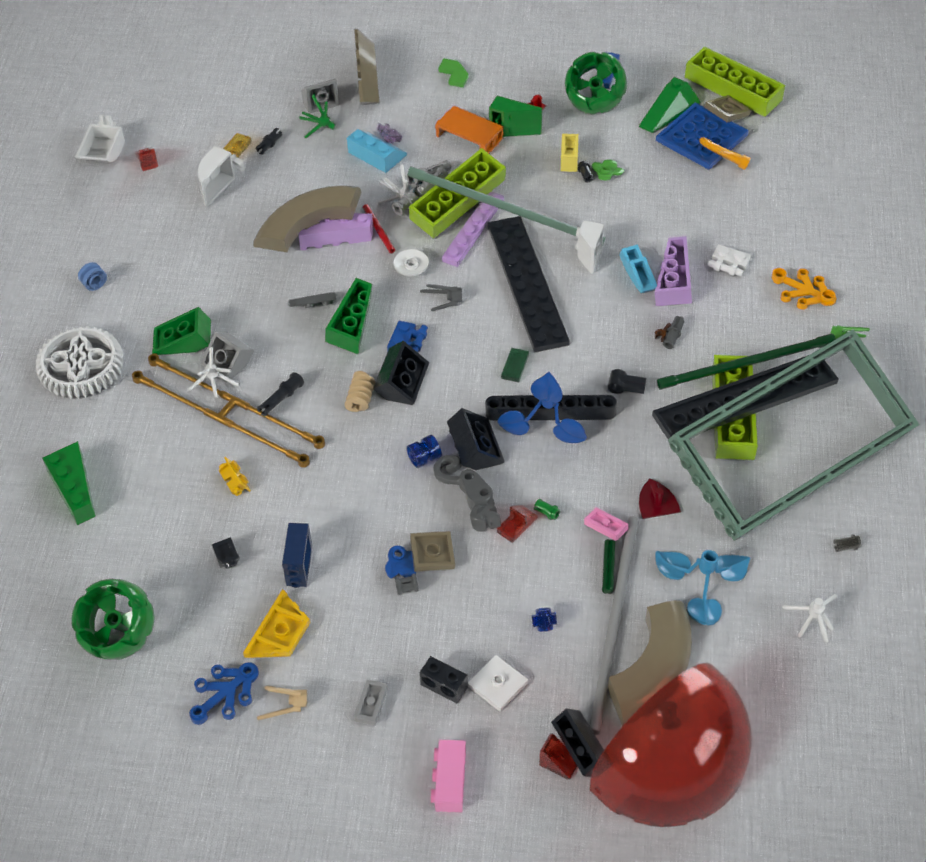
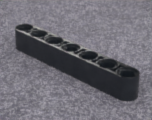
(570, 407)

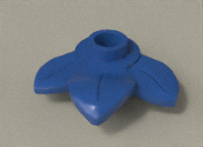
(399, 565)

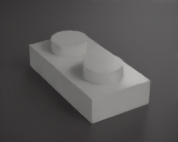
(370, 702)

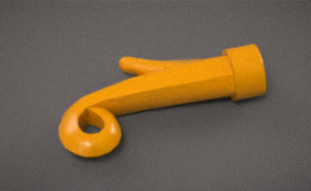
(741, 161)

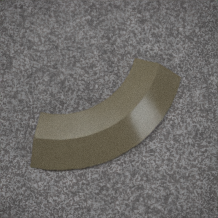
(366, 69)

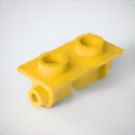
(231, 470)

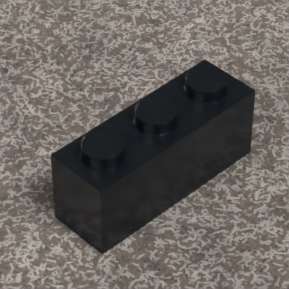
(578, 739)

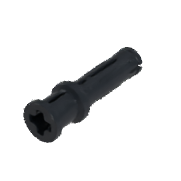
(285, 389)

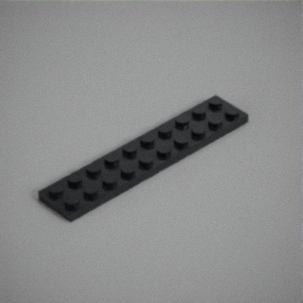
(528, 284)
(687, 411)

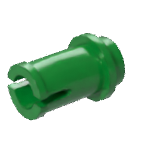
(547, 509)

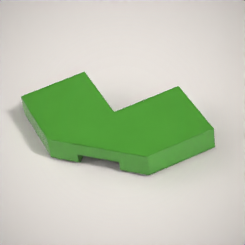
(458, 74)

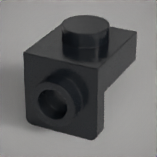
(225, 553)

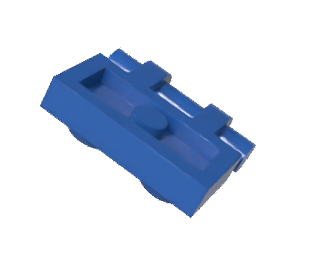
(405, 332)

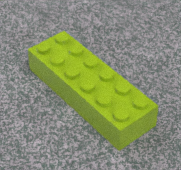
(734, 79)
(443, 207)
(738, 437)

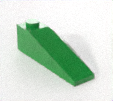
(669, 105)

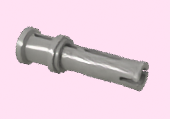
(431, 170)

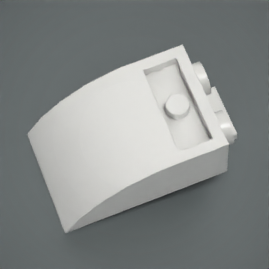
(102, 141)
(217, 172)

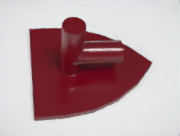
(657, 500)

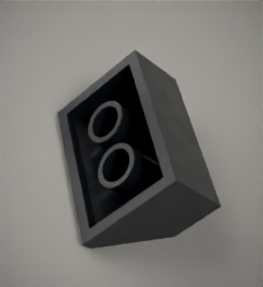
(401, 374)
(474, 440)

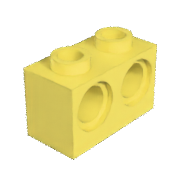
(569, 152)

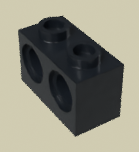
(443, 679)

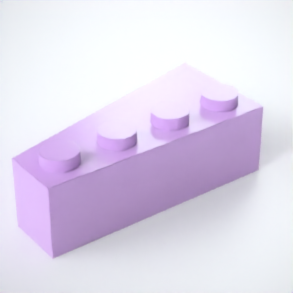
(338, 231)
(674, 278)

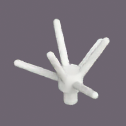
(400, 192)
(211, 371)
(816, 610)

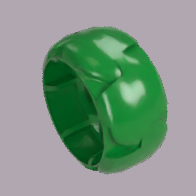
(602, 99)
(135, 623)

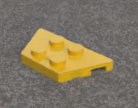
(279, 630)

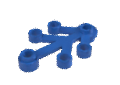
(225, 689)

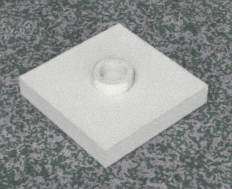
(497, 683)

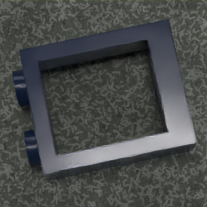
(297, 555)

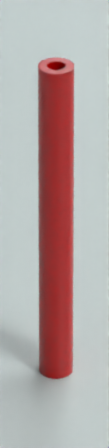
(379, 229)

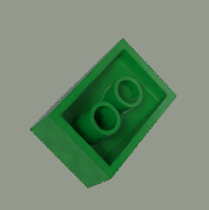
(183, 334)

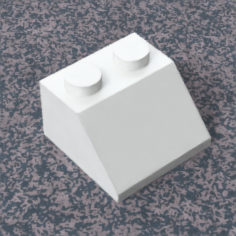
(589, 244)

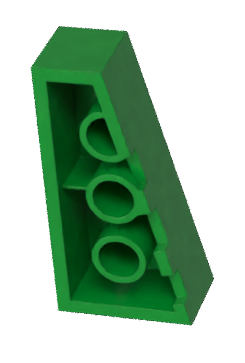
(349, 320)
(70, 477)

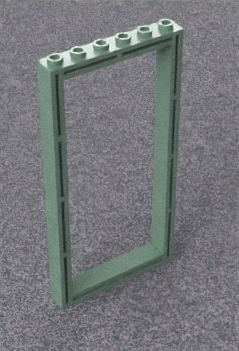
(712, 491)

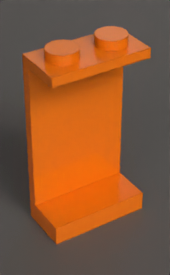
(471, 128)

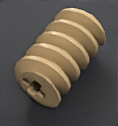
(359, 392)

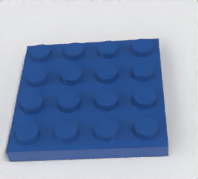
(697, 122)

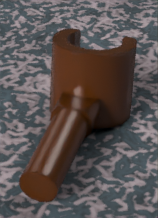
(662, 332)

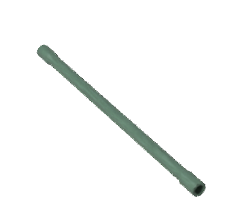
(423, 176)

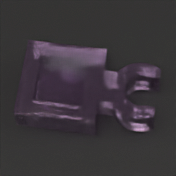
(389, 135)

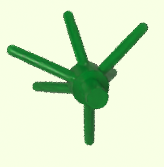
(322, 121)

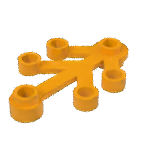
(824, 296)

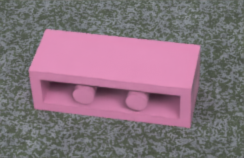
(449, 776)

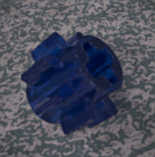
(544, 619)

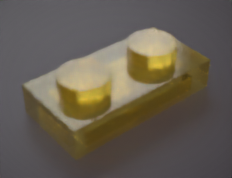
(238, 144)

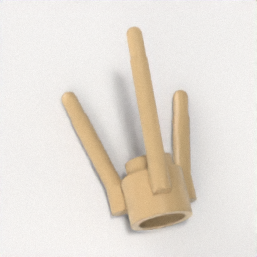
(297, 698)

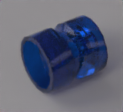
(425, 450)

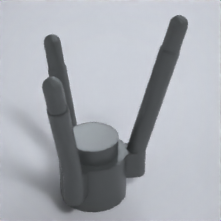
(453, 294)

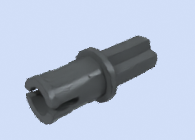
(673, 332)

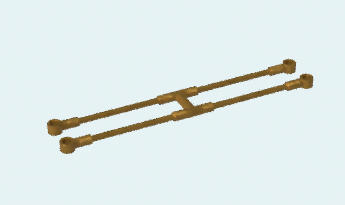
(233, 400)

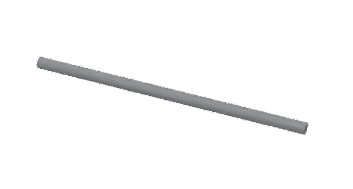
(610, 642)

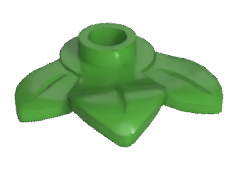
(607, 169)

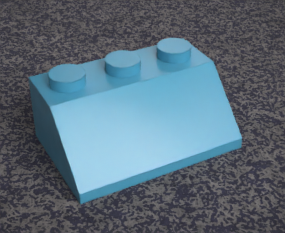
(374, 150)

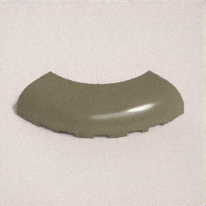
(304, 212)
(662, 660)

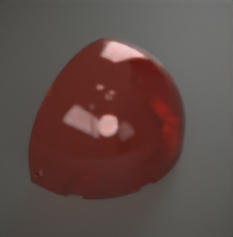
(677, 752)

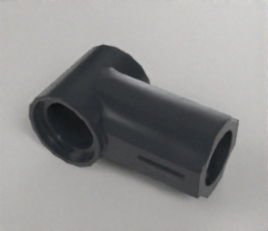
(620, 382)

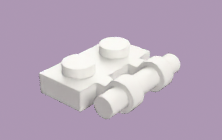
(729, 260)

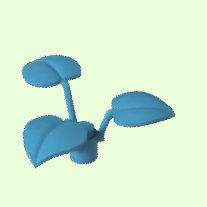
(730, 567)

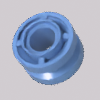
(92, 276)

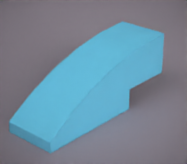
(638, 268)

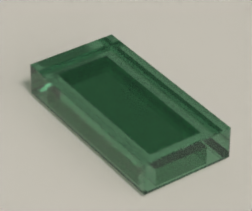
(515, 365)

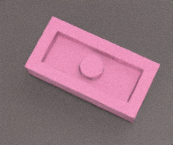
(606, 524)

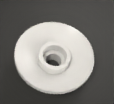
(411, 262)

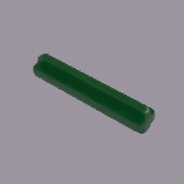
(608, 566)

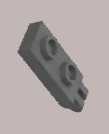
(309, 301)

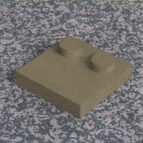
(727, 108)
(432, 551)

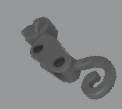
(477, 492)

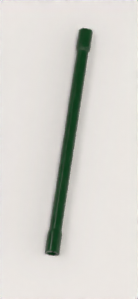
(673, 380)

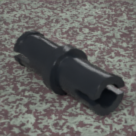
(268, 141)

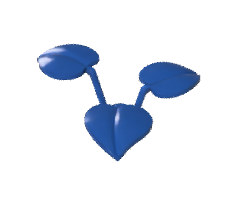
(549, 394)

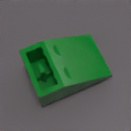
(516, 117)

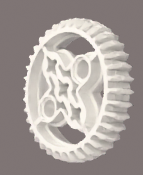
(53, 359)

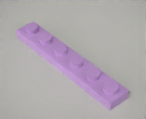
(470, 232)

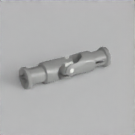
(409, 197)

